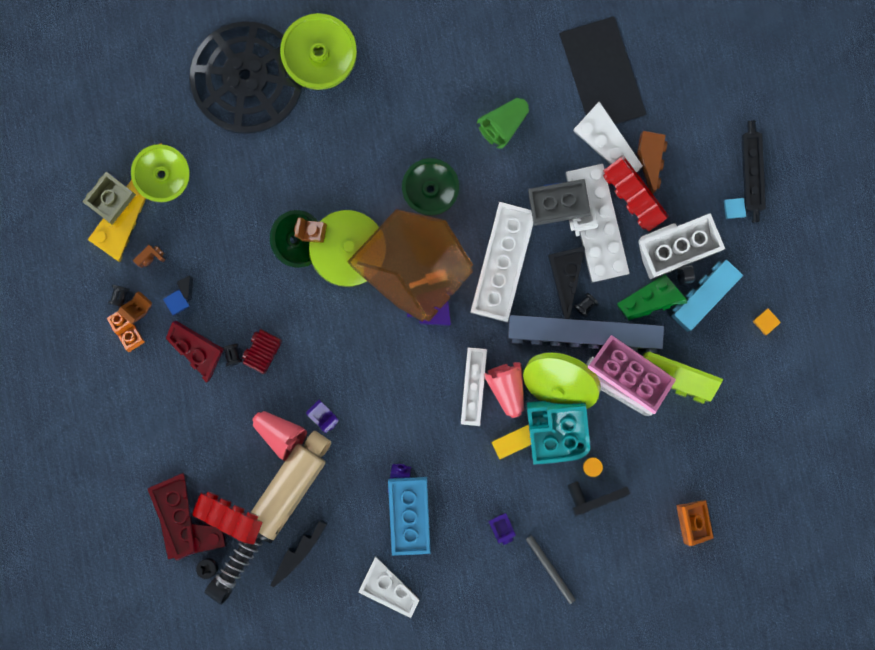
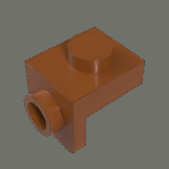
(136, 308)

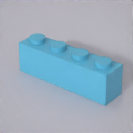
(707, 295)

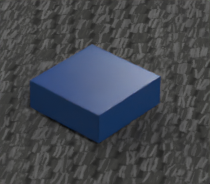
(176, 302)

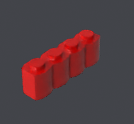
(636, 194)
(227, 518)

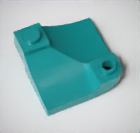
(557, 431)

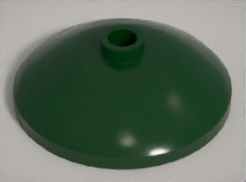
(430, 173)
(295, 253)

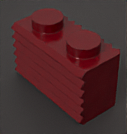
(262, 351)

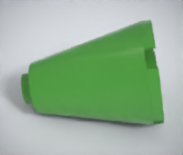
(503, 122)

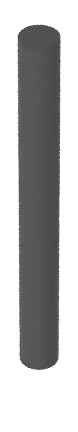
(550, 569)

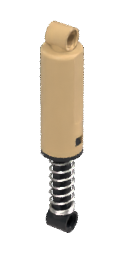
(274, 508)

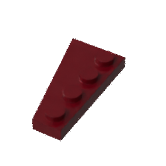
(173, 510)

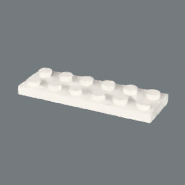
(602, 244)
(503, 262)

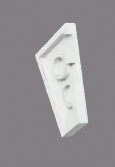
(388, 590)

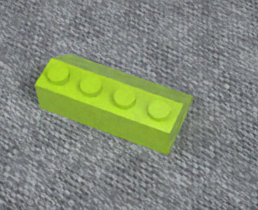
(688, 379)

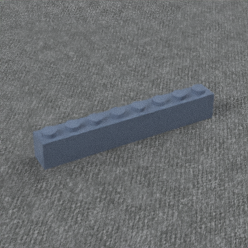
(583, 333)

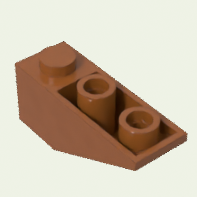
(650, 153)

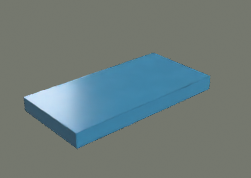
(409, 516)

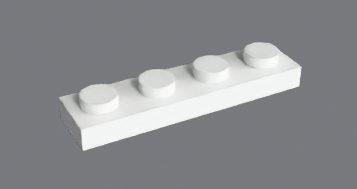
(473, 386)

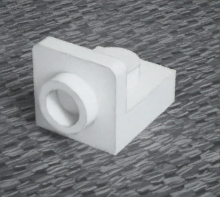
(584, 223)

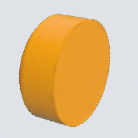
(592, 467)

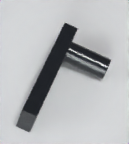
(583, 506)

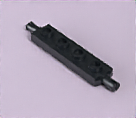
(753, 171)

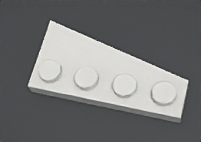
(604, 137)

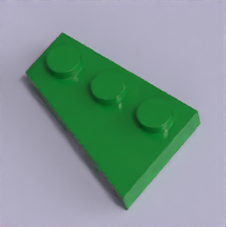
(652, 297)

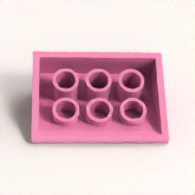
(632, 374)

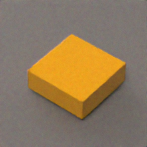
(766, 321)

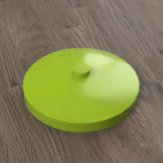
(318, 51)
(343, 238)
(561, 380)

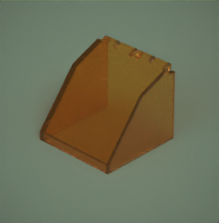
(413, 262)

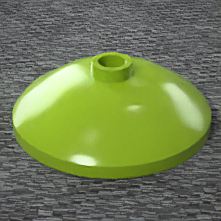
(148, 165)

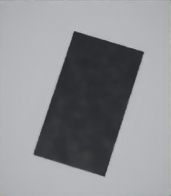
(603, 70)

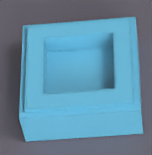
(734, 208)

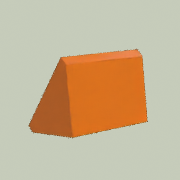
(695, 522)

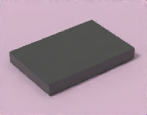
(559, 202)

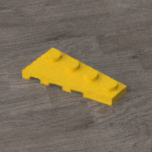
(115, 237)

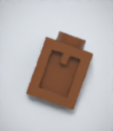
(310, 230)
(146, 256)

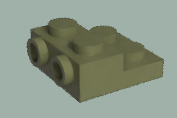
(109, 198)

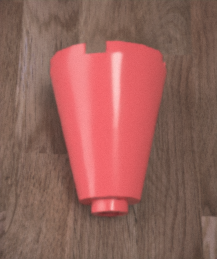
(507, 387)
(279, 433)

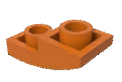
(126, 332)

